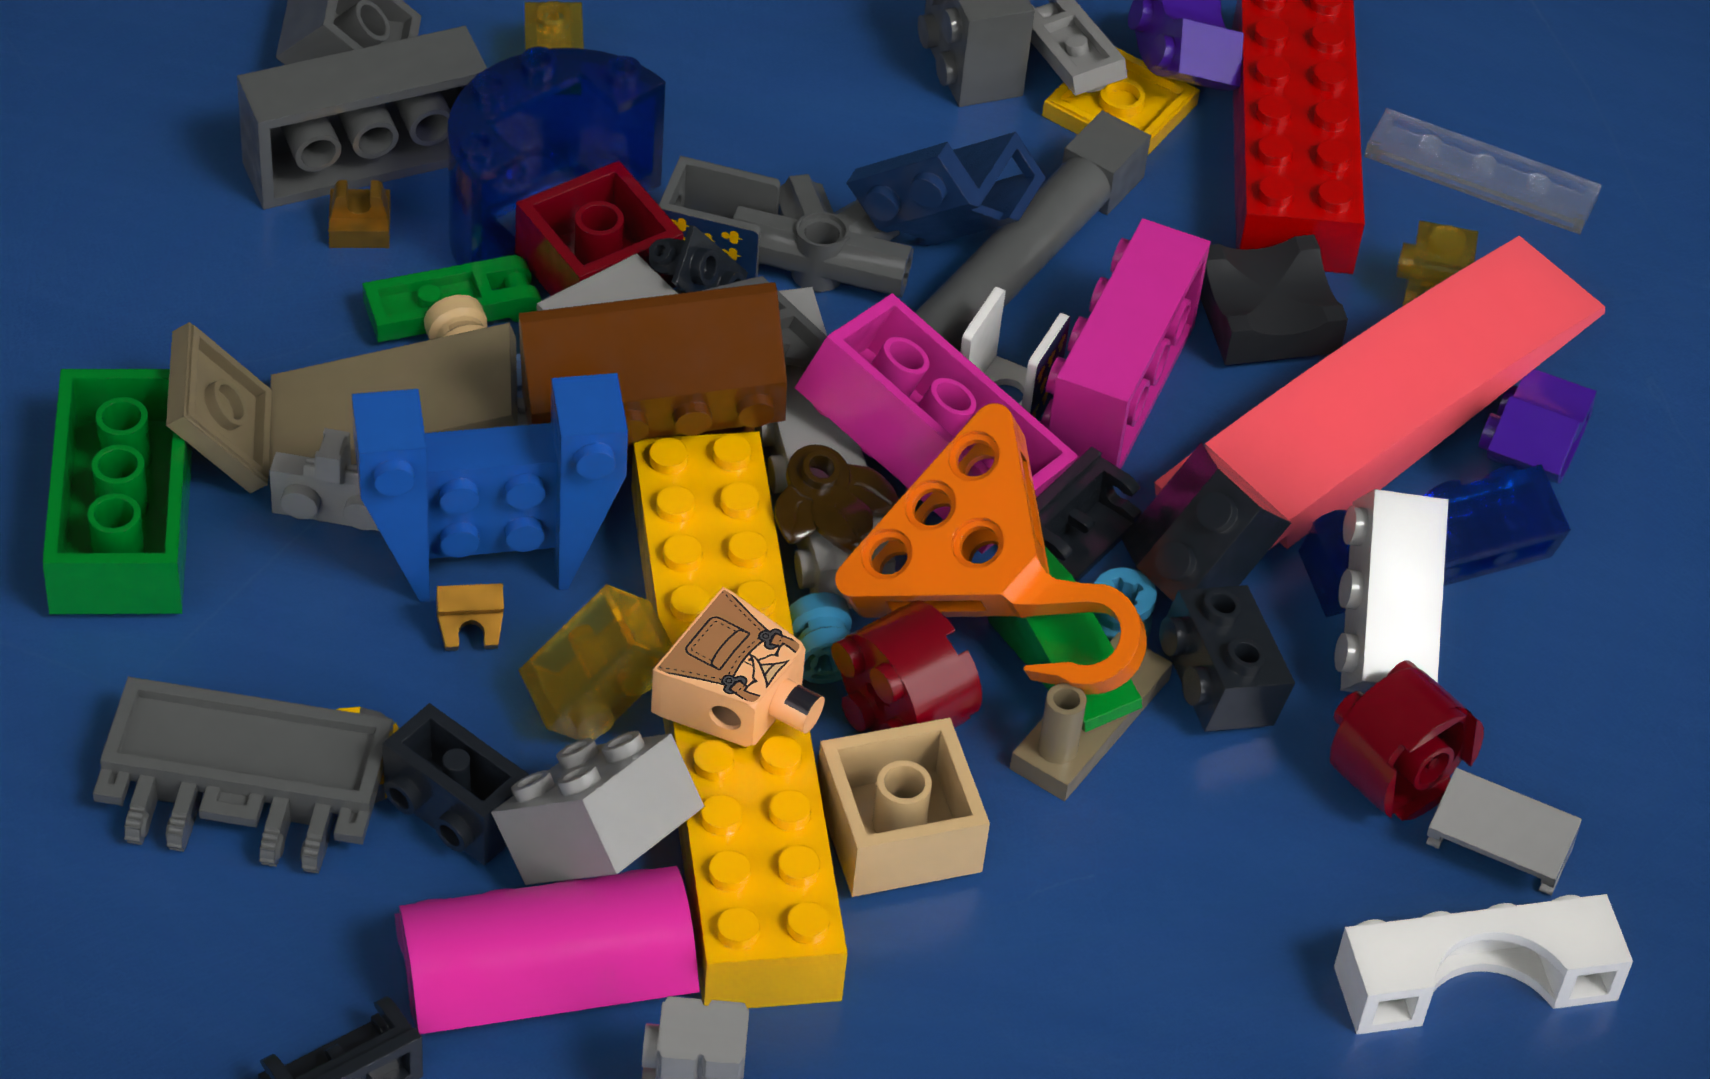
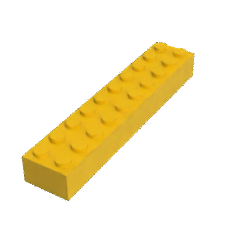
(761, 844)

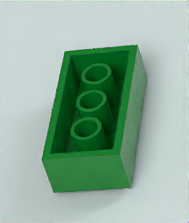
(116, 496)

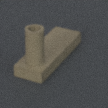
(1059, 752)

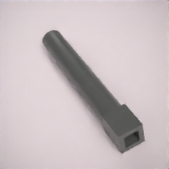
(1094, 177)

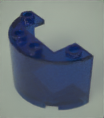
(539, 126)

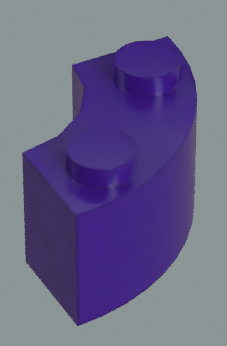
(1188, 42)
(1539, 424)

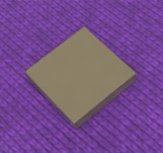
(219, 407)

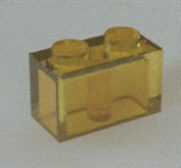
(596, 664)

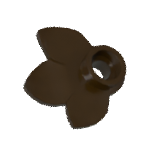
(833, 506)

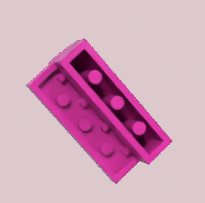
(547, 949)

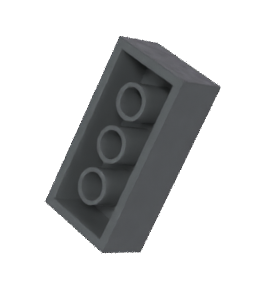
(353, 115)

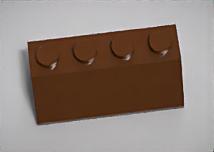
(679, 358)

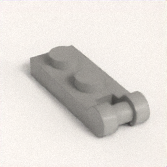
(1076, 47)

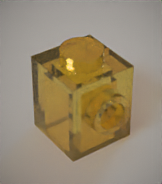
(553, 25)
(1434, 256)

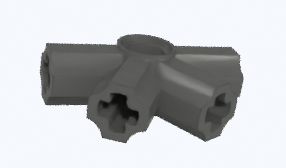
(828, 245)

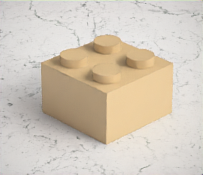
(902, 807)

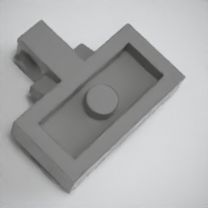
(320, 486)

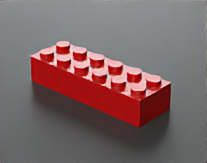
(1298, 128)

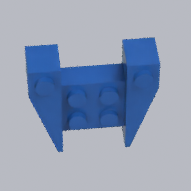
(492, 485)

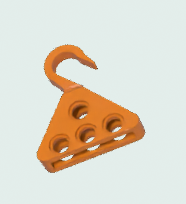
(1015, 582)

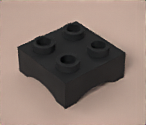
(1271, 302)

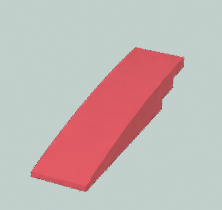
(1403, 385)

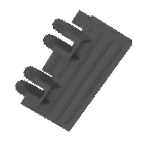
(240, 757)

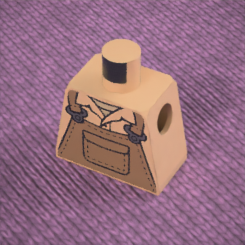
(734, 675)

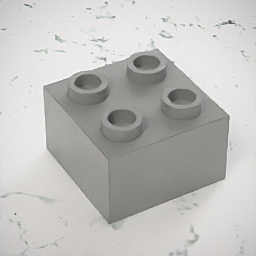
(597, 807)

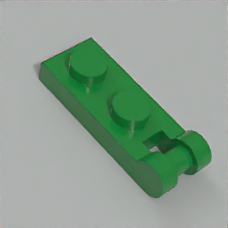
(401, 302)

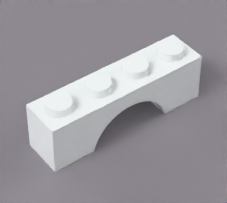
(1558, 947)

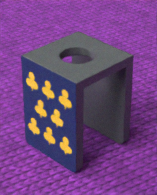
(708, 198)

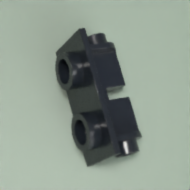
(694, 262)

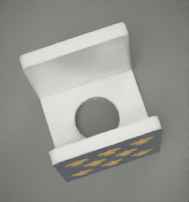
(981, 346)

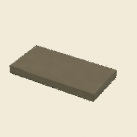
(460, 379)

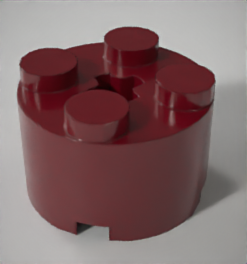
(906, 671)
(1403, 741)

